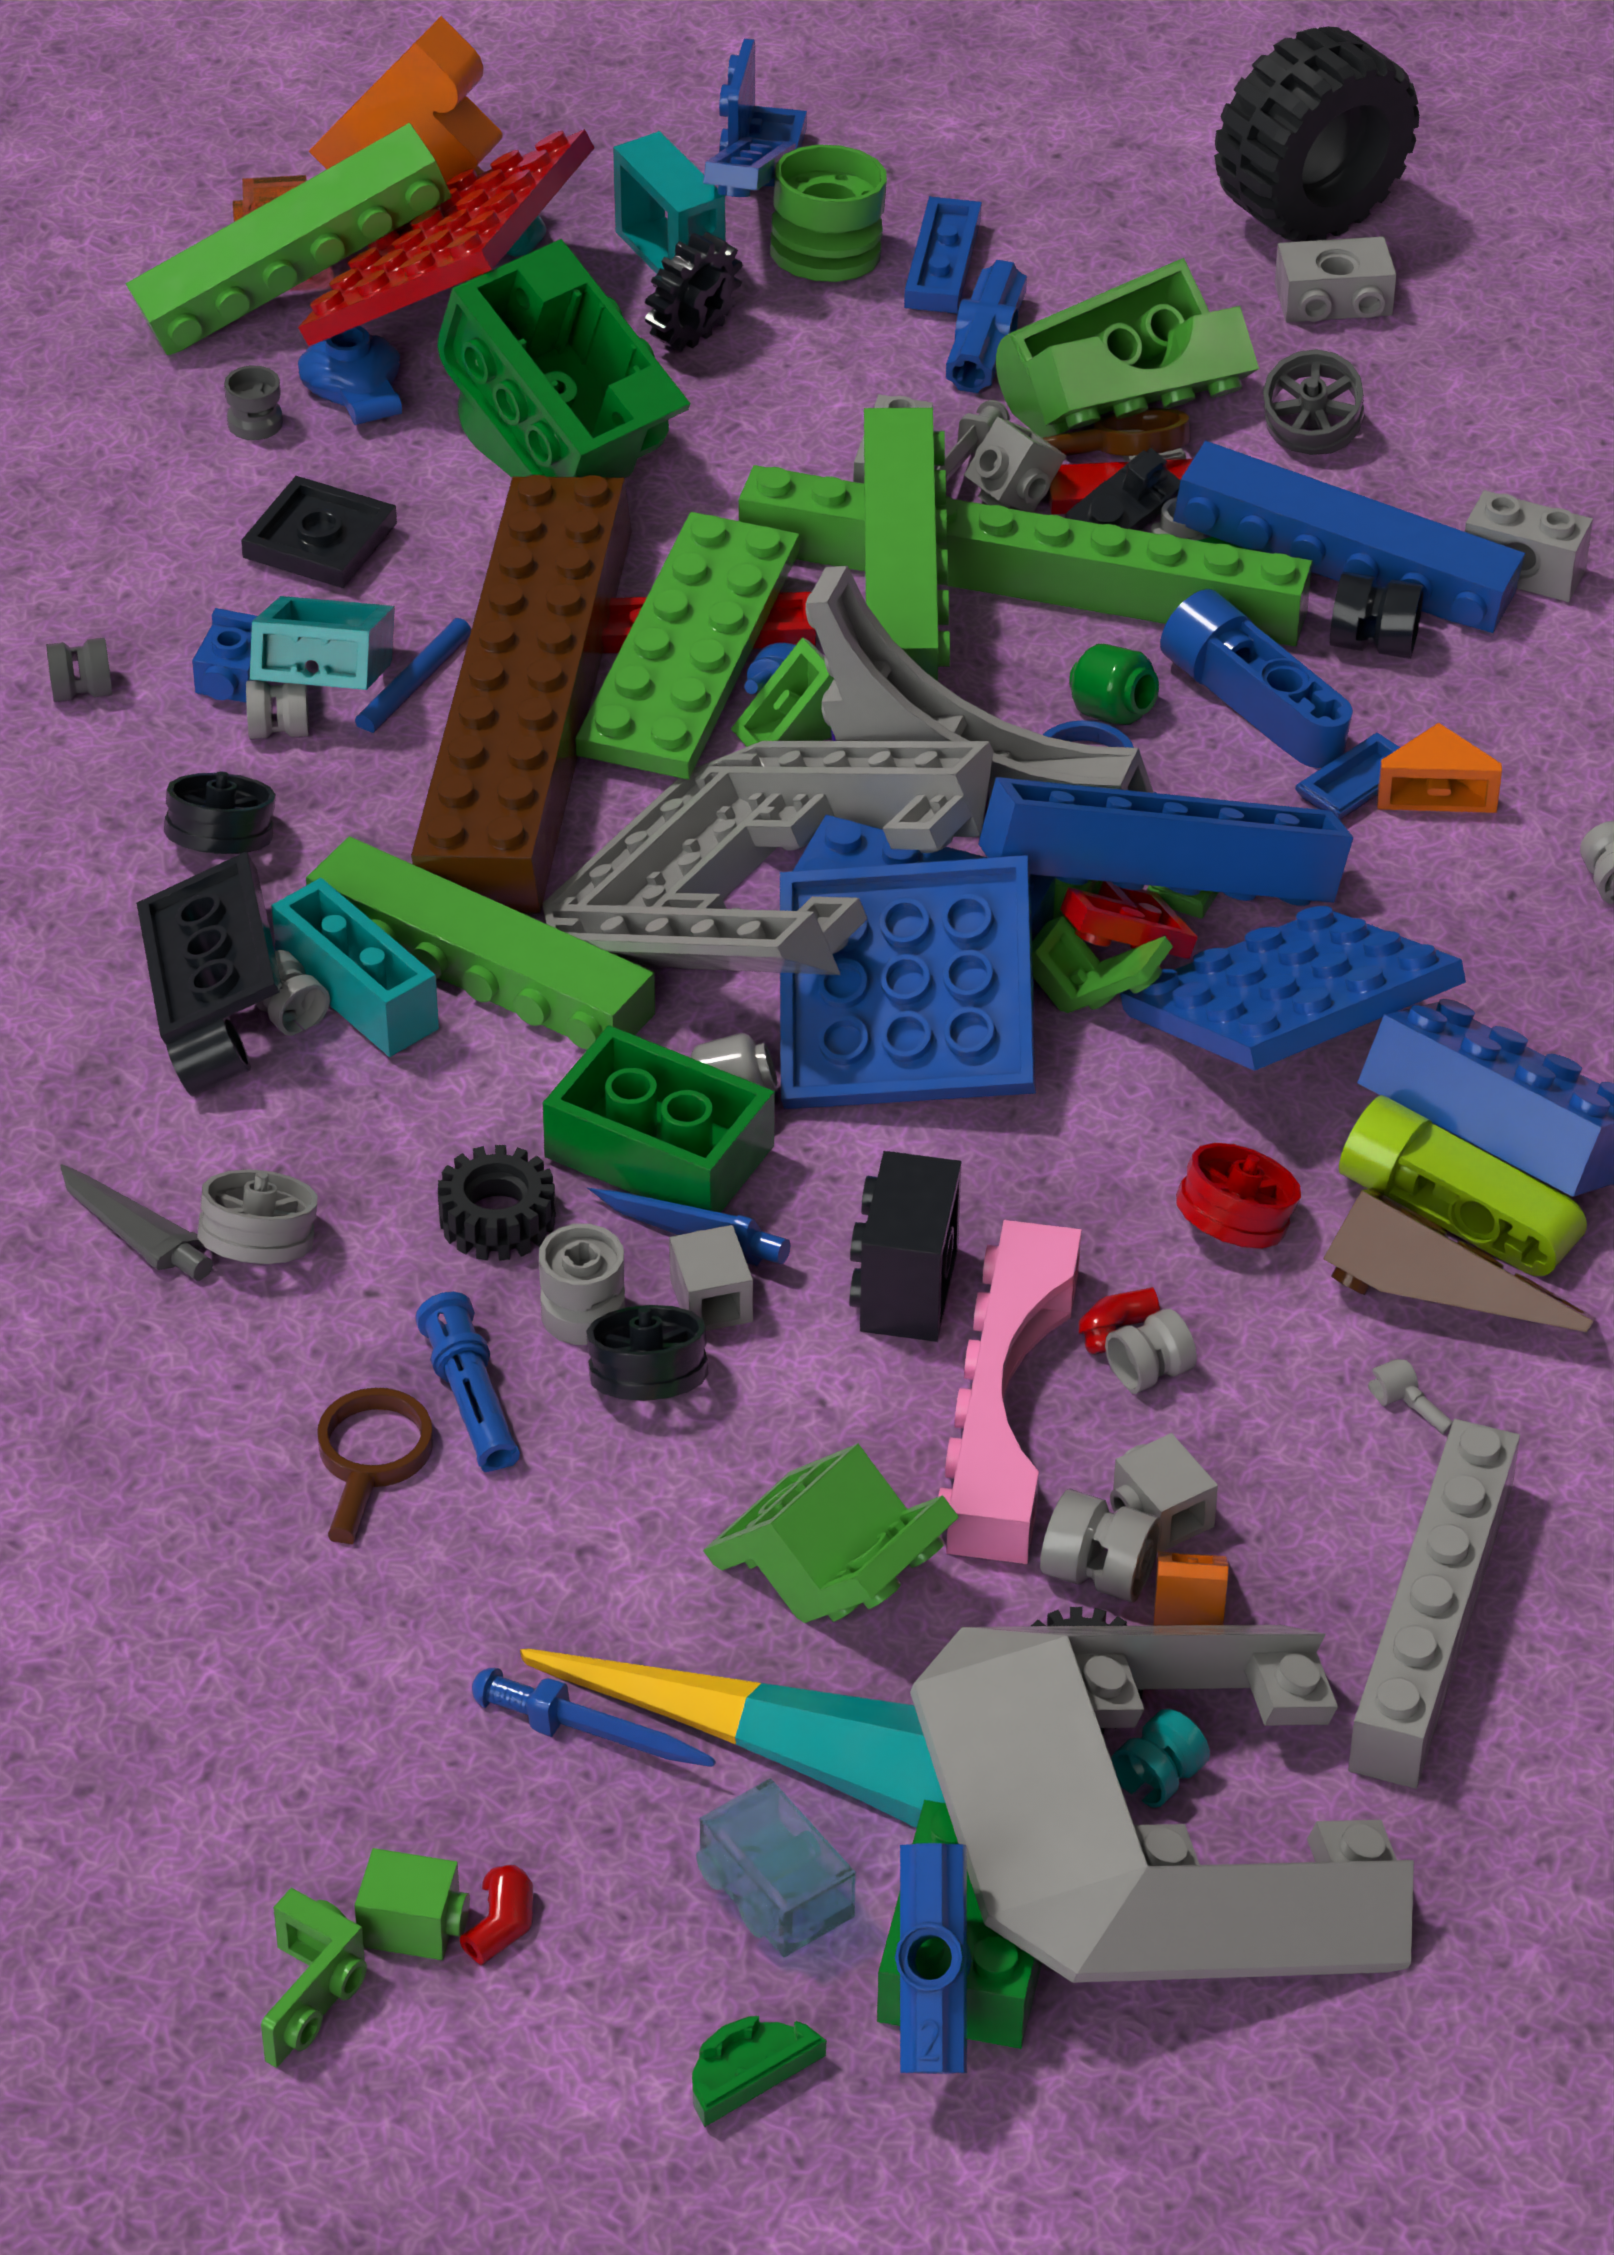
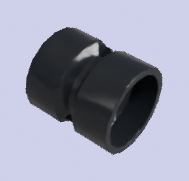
(1376, 615)

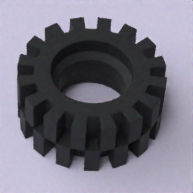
(496, 1228)

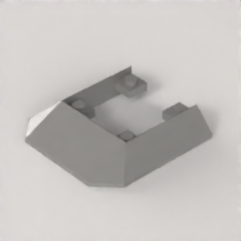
(665, 875)
(1053, 1841)

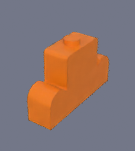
(428, 92)

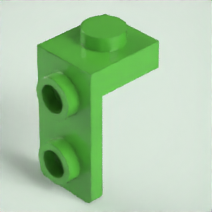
(1077, 978)
(337, 1966)

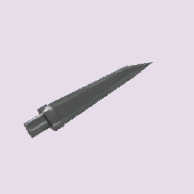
(150, 1234)

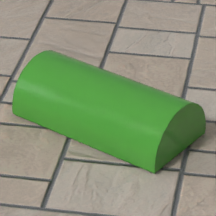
(1128, 320)

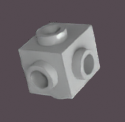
(1014, 466)

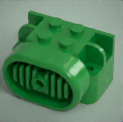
(565, 387)

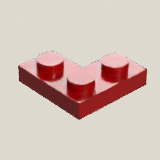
(1126, 917)

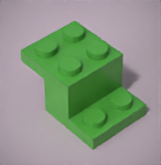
(833, 1536)

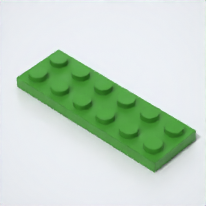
(688, 645)

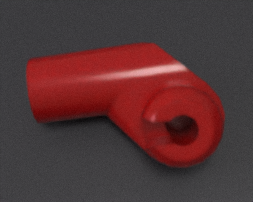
(1116, 1312)
(508, 1916)

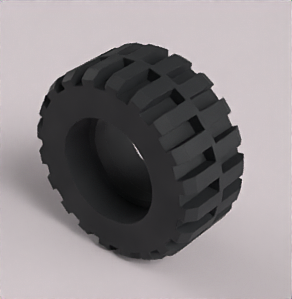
(1316, 134)

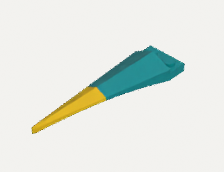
(840, 1740)

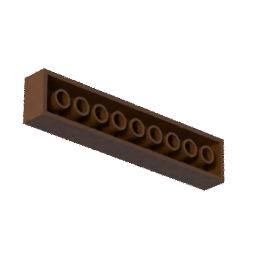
(525, 688)

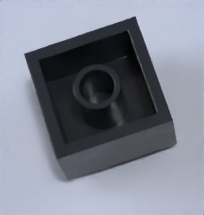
(906, 1245)

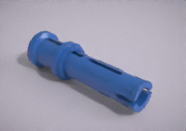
(462, 1360)

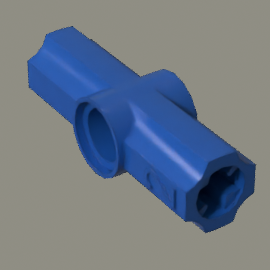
(983, 324)
(936, 2009)

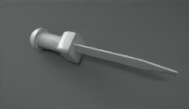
(972, 433)

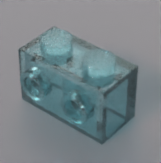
(776, 1868)

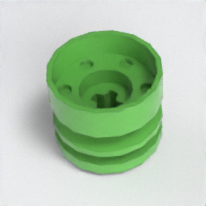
(828, 212)

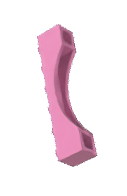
(994, 1481)

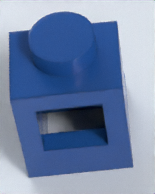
(224, 657)

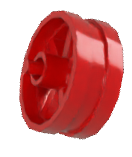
(1238, 1195)

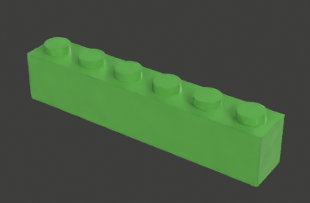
(289, 239)
(904, 531)
(493, 948)

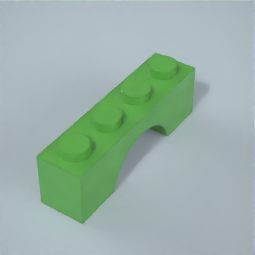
(1085, 379)

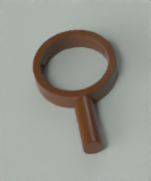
(1160, 427)
(361, 1477)

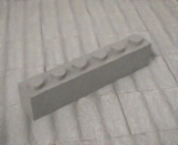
(1433, 1604)

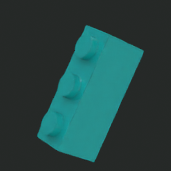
(361, 966)

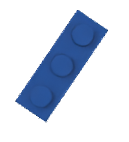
(942, 255)

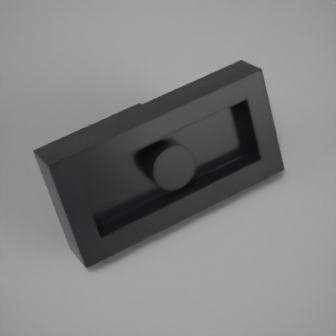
(1131, 495)

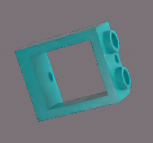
(659, 178)
(344, 638)

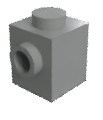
(1167, 1484)

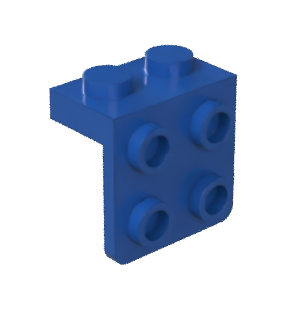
(745, 118)

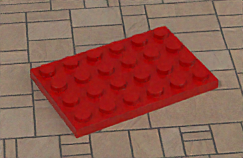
(450, 240)

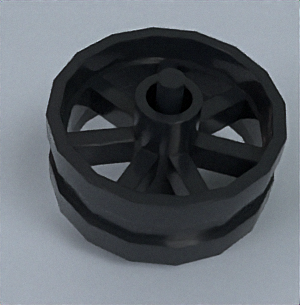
(219, 813)
(647, 1352)

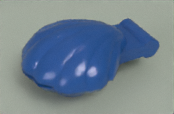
(355, 373)

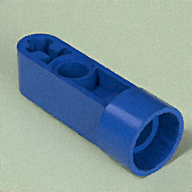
(1257, 678)

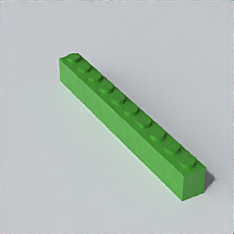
(1045, 555)

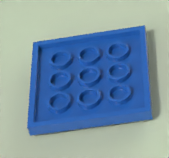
(1292, 987)
(926, 991)

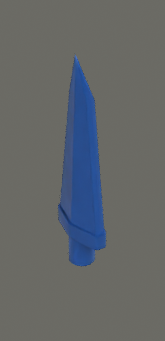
(687, 1219)

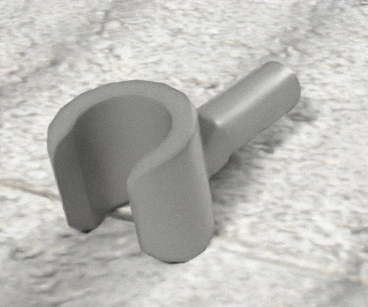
(1399, 1381)

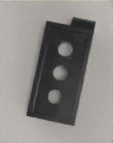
(206, 961)

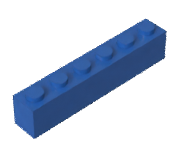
(1343, 531)
(1167, 841)

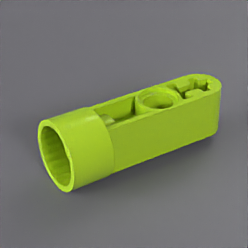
(1461, 1188)

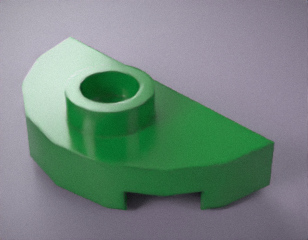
(747, 2061)

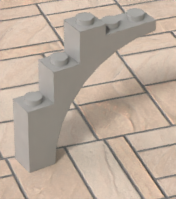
(890, 698)

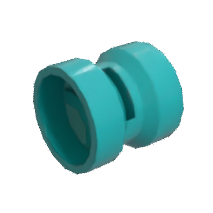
(1166, 1752)

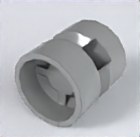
(579, 1279)
(1081, 1531)

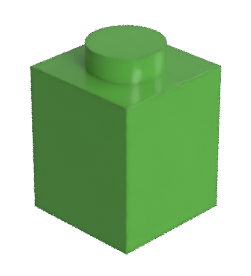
(410, 1904)

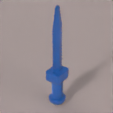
(550, 1707)

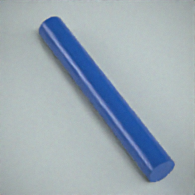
(413, 676)

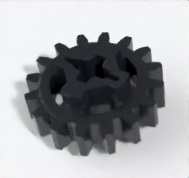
(693, 291)

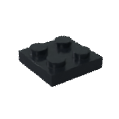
(319, 531)

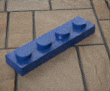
(745, 165)

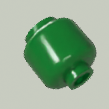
(1114, 684)

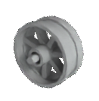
(257, 1216)

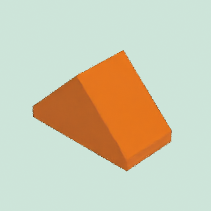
(1439, 775)
(1190, 1589)

